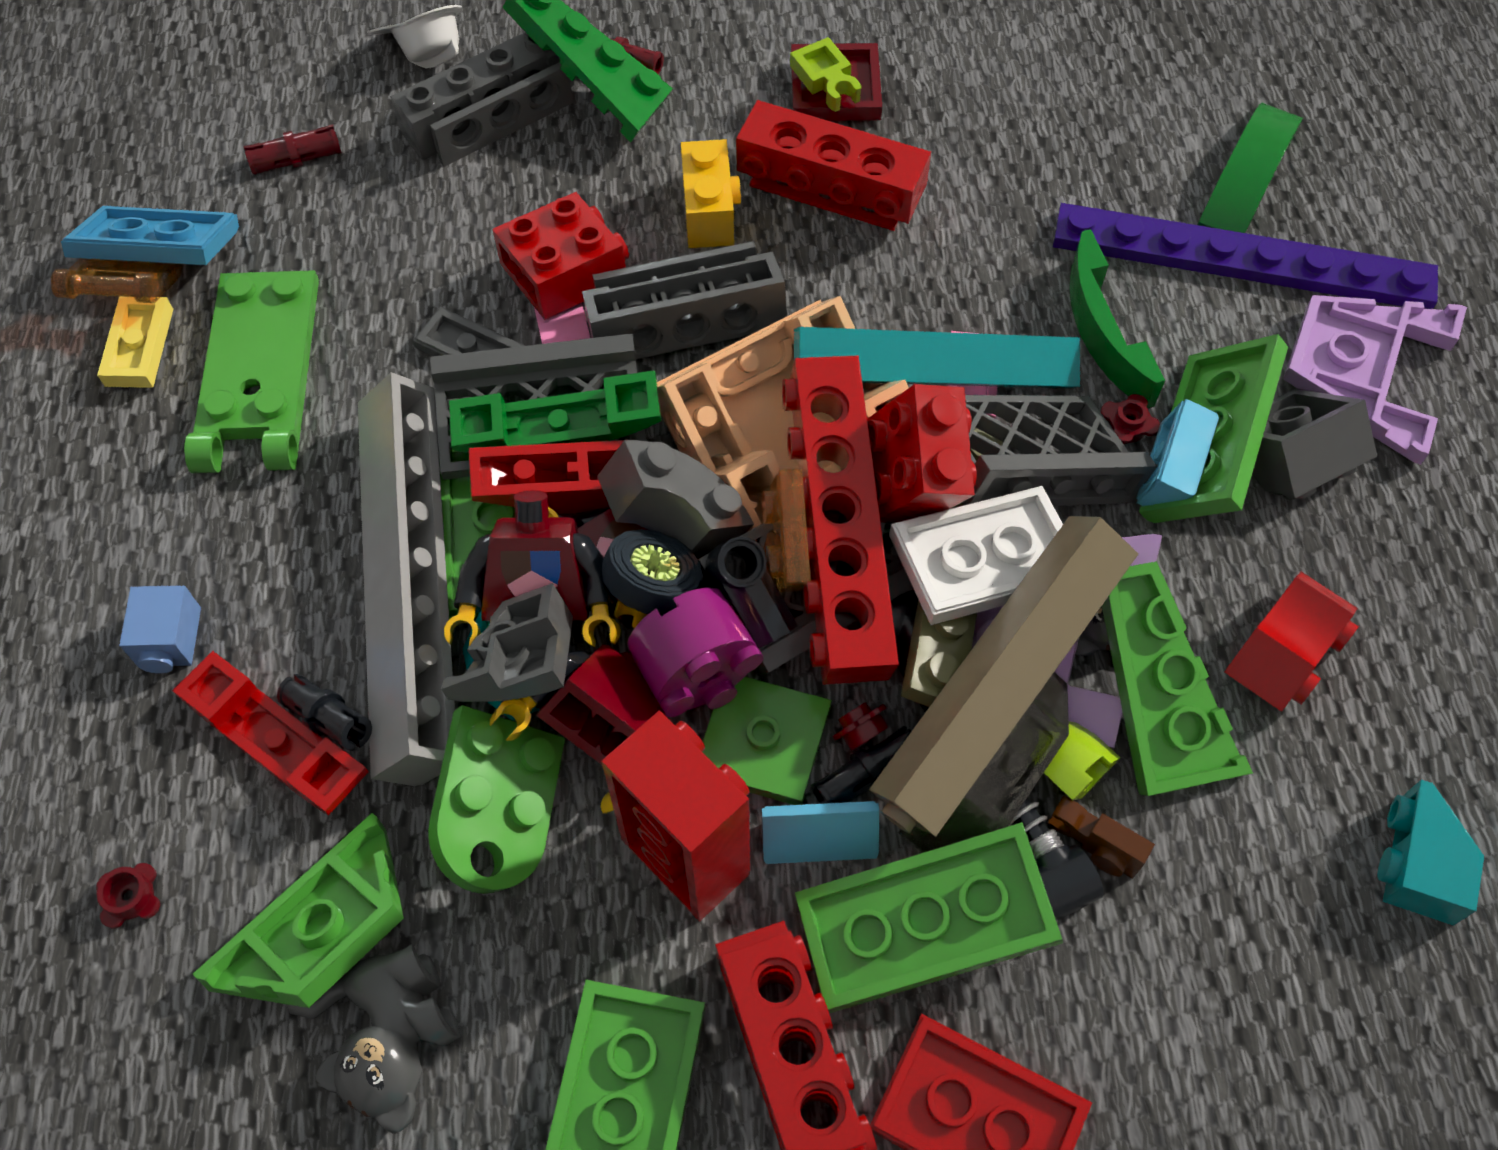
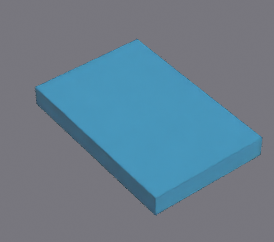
(151, 235)

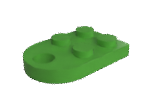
(493, 798)

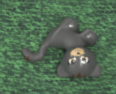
(380, 1063)

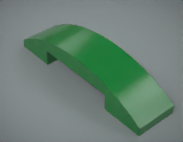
(1250, 169)
(1127, 366)
(605, 414)

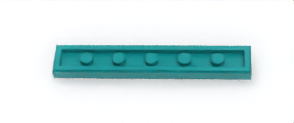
(949, 357)

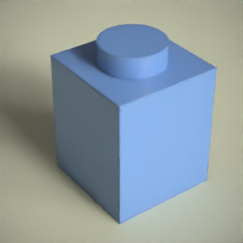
(160, 627)

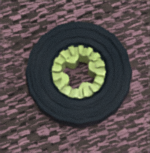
(645, 551)

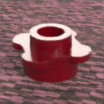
(1127, 429)
(861, 725)
(116, 883)

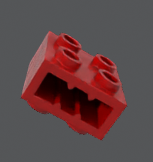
(557, 252)
(922, 452)

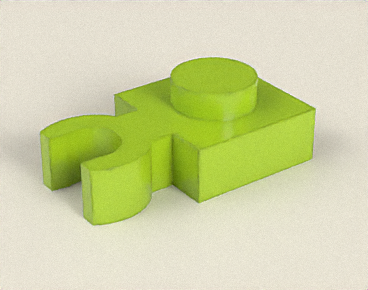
(825, 68)

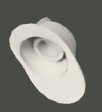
(428, 37)

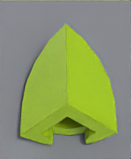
(1080, 762)

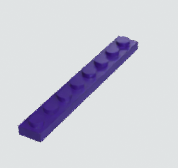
(1249, 256)

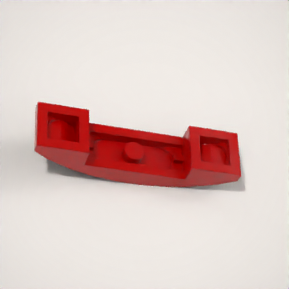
(270, 734)

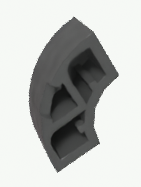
(672, 496)

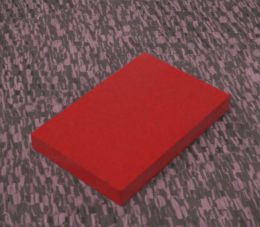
(972, 1098)

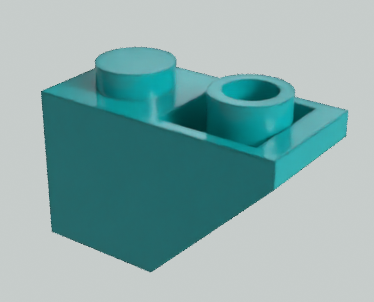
(1432, 858)

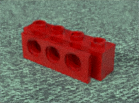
(860, 174)
(772, 957)

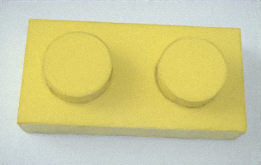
(135, 343)

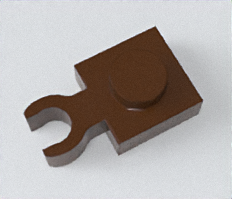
(1112, 845)

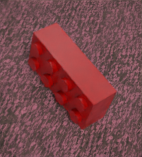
(681, 812)

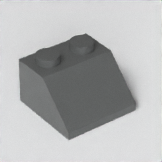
(1312, 441)

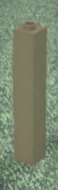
(1002, 675)

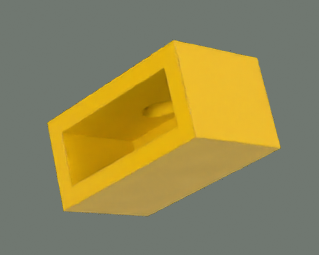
(709, 193)

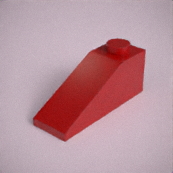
(560, 470)

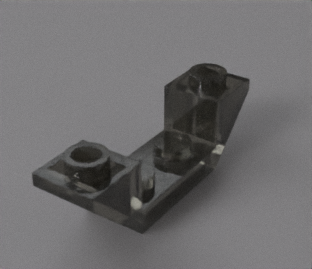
(1009, 774)

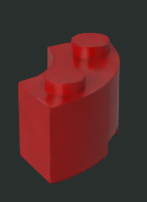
(1292, 641)

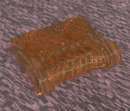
(115, 278)

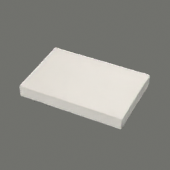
(975, 552)

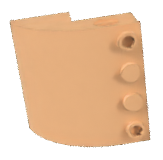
(732, 409)

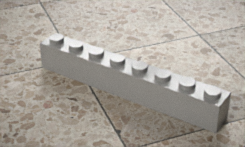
(404, 582)

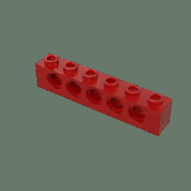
(836, 388)

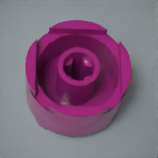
(694, 652)

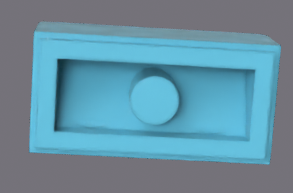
(1179, 454)
(820, 832)

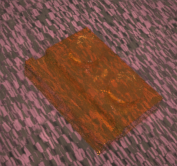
(786, 511)

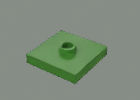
(769, 738)

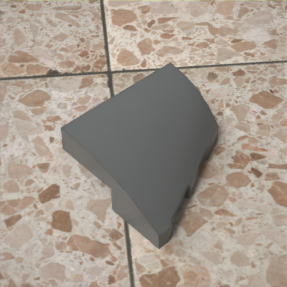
(518, 652)

